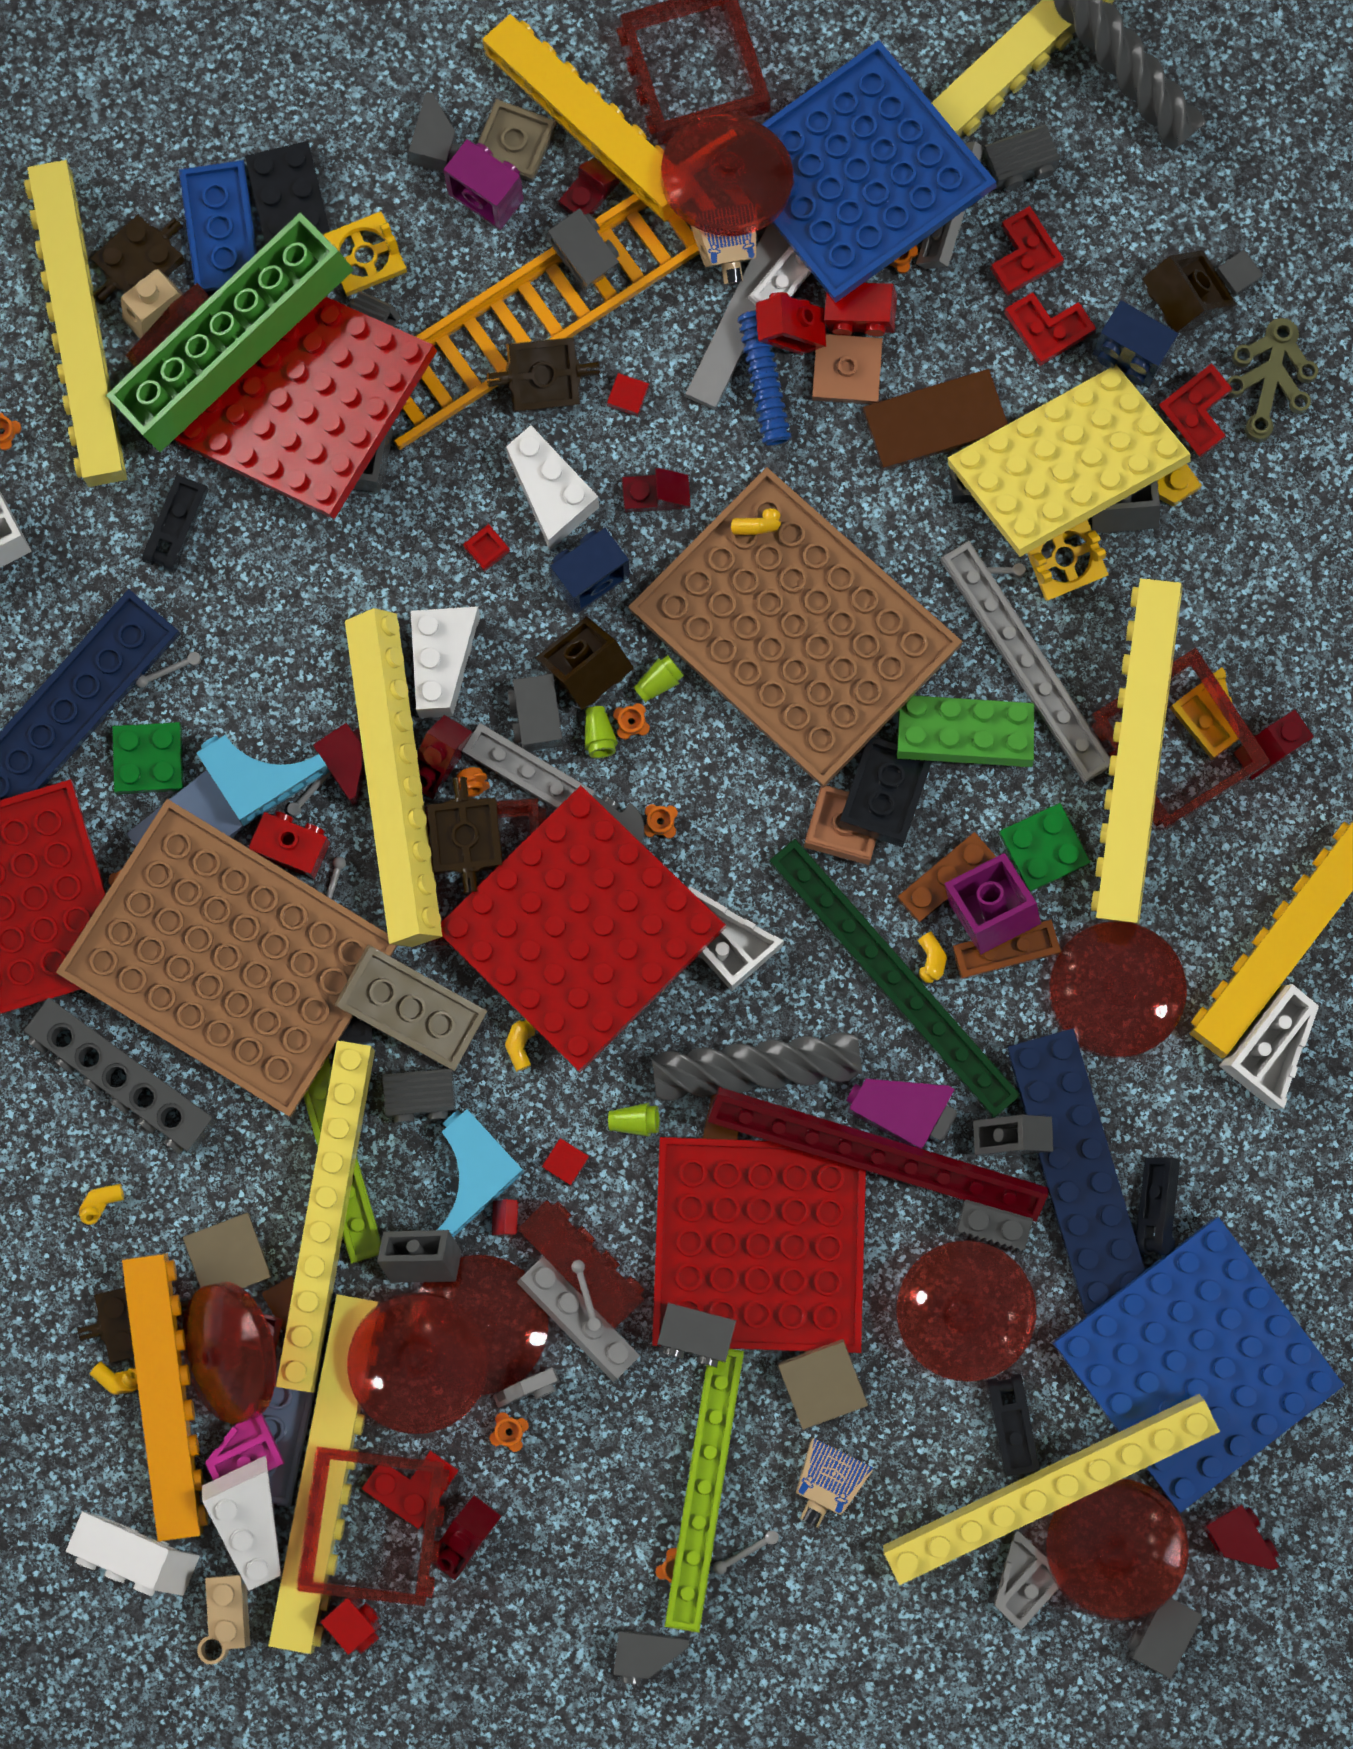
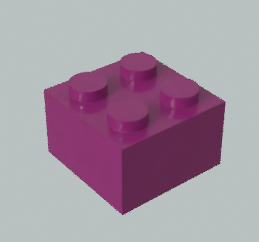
(484, 183)
(992, 903)

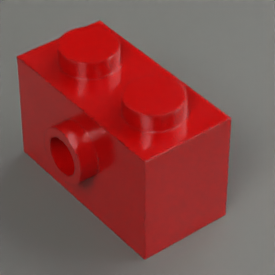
(865, 309)
(790, 323)
(290, 844)
(353, 1625)

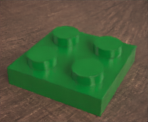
(147, 758)
(1044, 847)

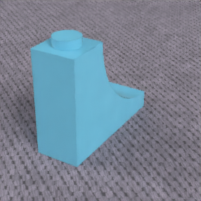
(255, 785)
(482, 1166)

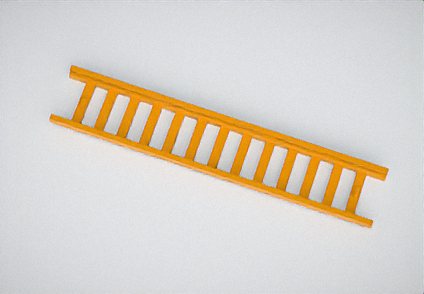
(521, 281)

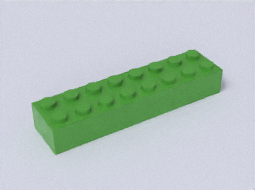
(230, 332)

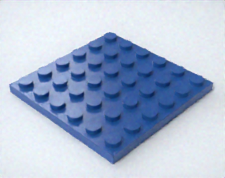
(869, 171)
(1207, 1329)

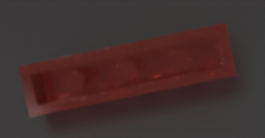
(562, 1244)

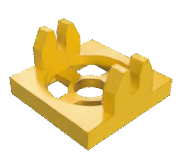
(395, 265)
(1095, 570)

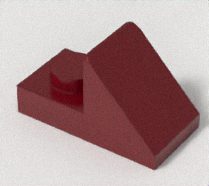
(590, 188)
(656, 492)

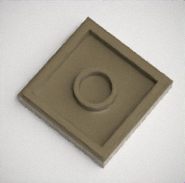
(518, 137)
(228, 1253)
(822, 1384)

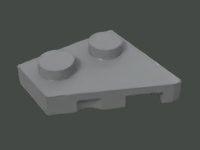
(538, 1385)
(1024, 1582)

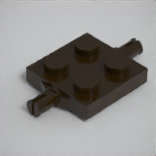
(135, 254)
(543, 374)
(465, 835)
(114, 1324)

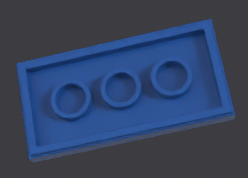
(217, 221)

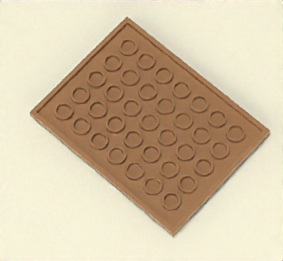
(796, 628)
(224, 956)

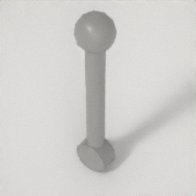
(1017, 570)
(193, 659)
(294, 808)
(338, 863)
(594, 1322)
(771, 1538)

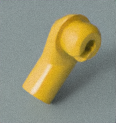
(755, 526)
(935, 960)
(515, 1044)
(96, 1201)
(115, 1383)

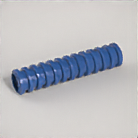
(764, 382)

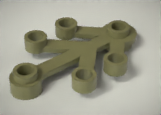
(1273, 373)

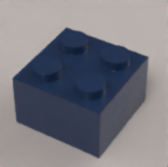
(1134, 344)
(589, 570)

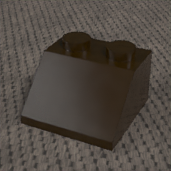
(1188, 290)
(585, 662)

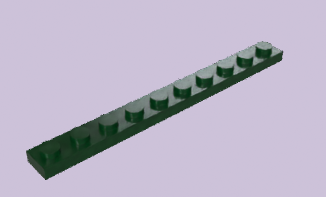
(894, 978)

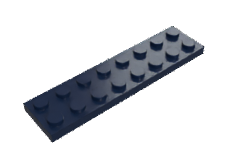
(81, 694)
(1079, 1169)

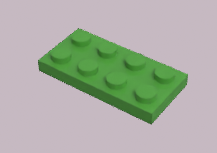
(966, 731)

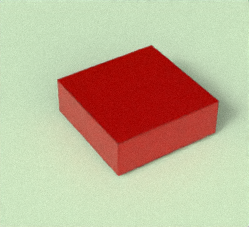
(627, 394)
(486, 547)
(565, 1161)
(504, 1217)

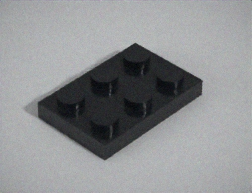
(284, 186)
(884, 793)

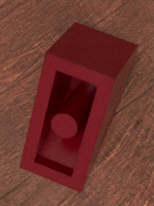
(1278, 741)
(344, 758)

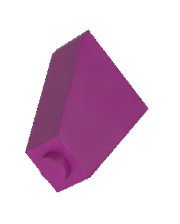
(900, 1108)

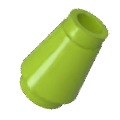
(658, 679)
(599, 734)
(636, 1120)

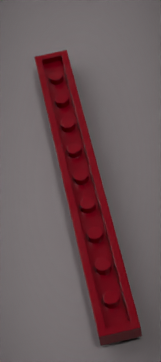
(876, 1154)

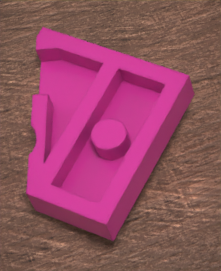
(244, 1445)

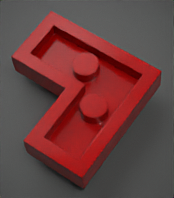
(1033, 255)
(1046, 335)
(1189, 408)
(405, 1495)

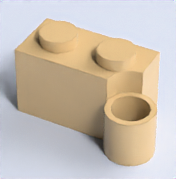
(226, 1615)

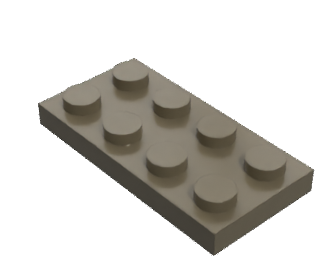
(410, 1007)

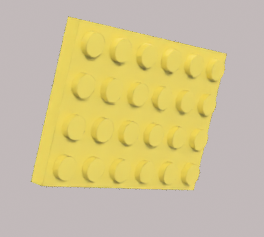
(1068, 460)

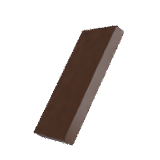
(934, 419)

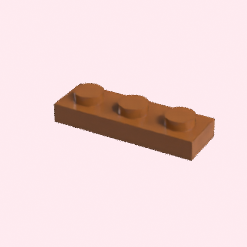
(929, 890)
(1024, 948)

